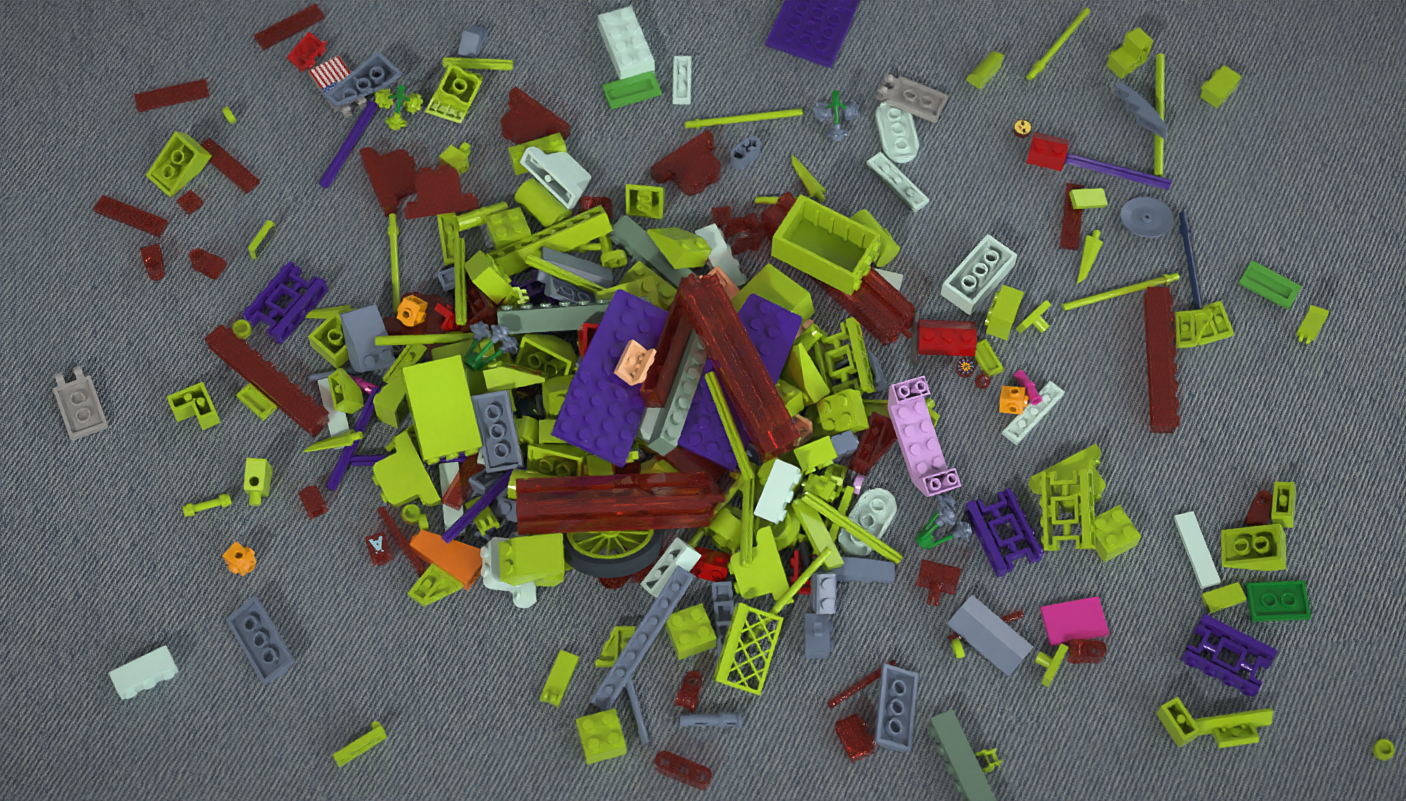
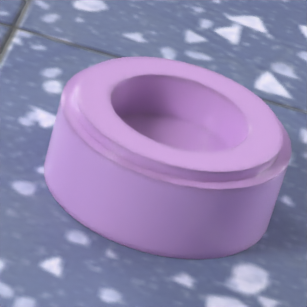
(858, 484)

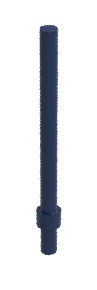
(1185, 231)

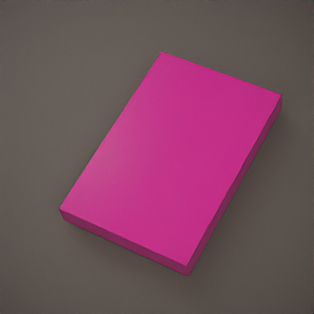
(1074, 620)

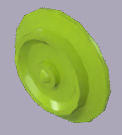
(784, 531)

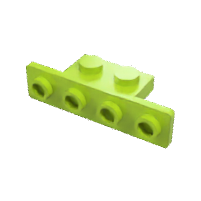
(1236, 727)

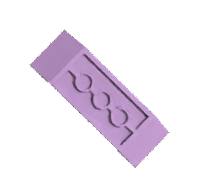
(919, 438)

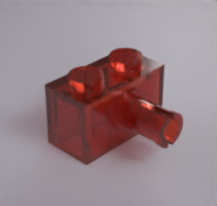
(937, 579)

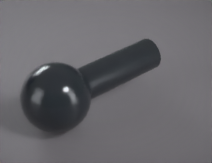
(805, 556)

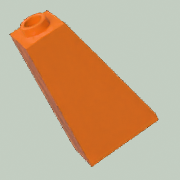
(454, 558)

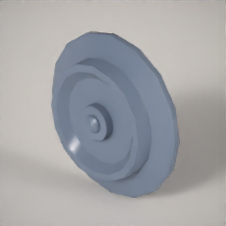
(1147, 217)

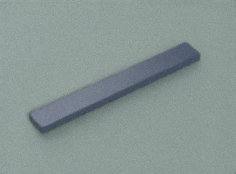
(642, 639)

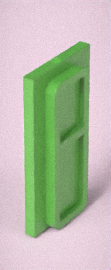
(631, 90)
(1270, 285)

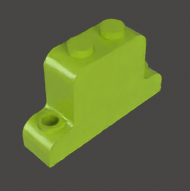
(1084, 459)
(404, 476)
(766, 569)

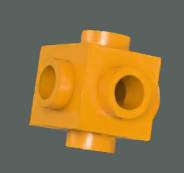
(412, 311)
(1013, 400)
(240, 559)

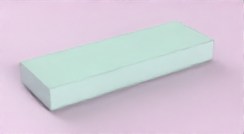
(682, 80)

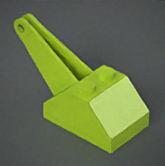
(547, 354)

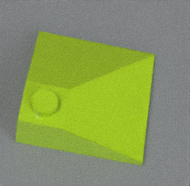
(475, 380)

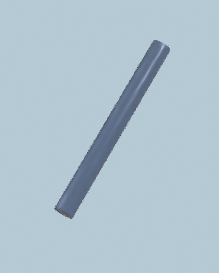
(637, 712)

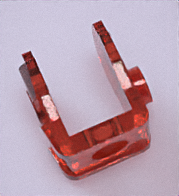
(744, 242)

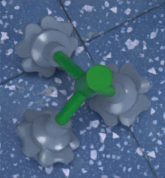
(848, 112)

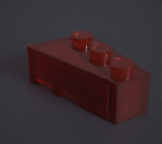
(479, 308)
(873, 443)

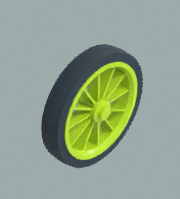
(612, 564)

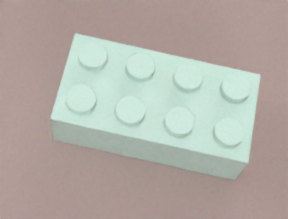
(625, 42)
(978, 274)

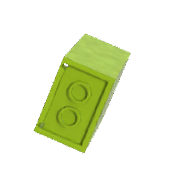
(826, 245)
(779, 289)
(441, 409)

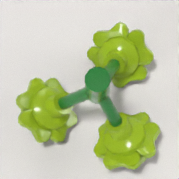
(411, 104)

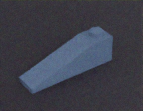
(367, 78)

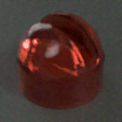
(978, 383)

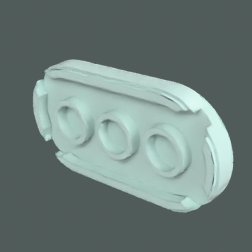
(897, 133)
(873, 513)

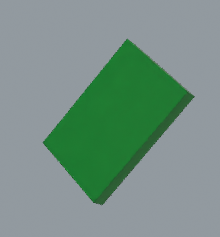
(1277, 601)

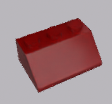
(947, 338)

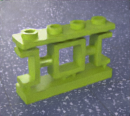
(856, 355)
(1082, 506)
(843, 507)

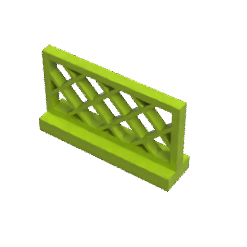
(730, 648)

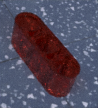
(690, 777)

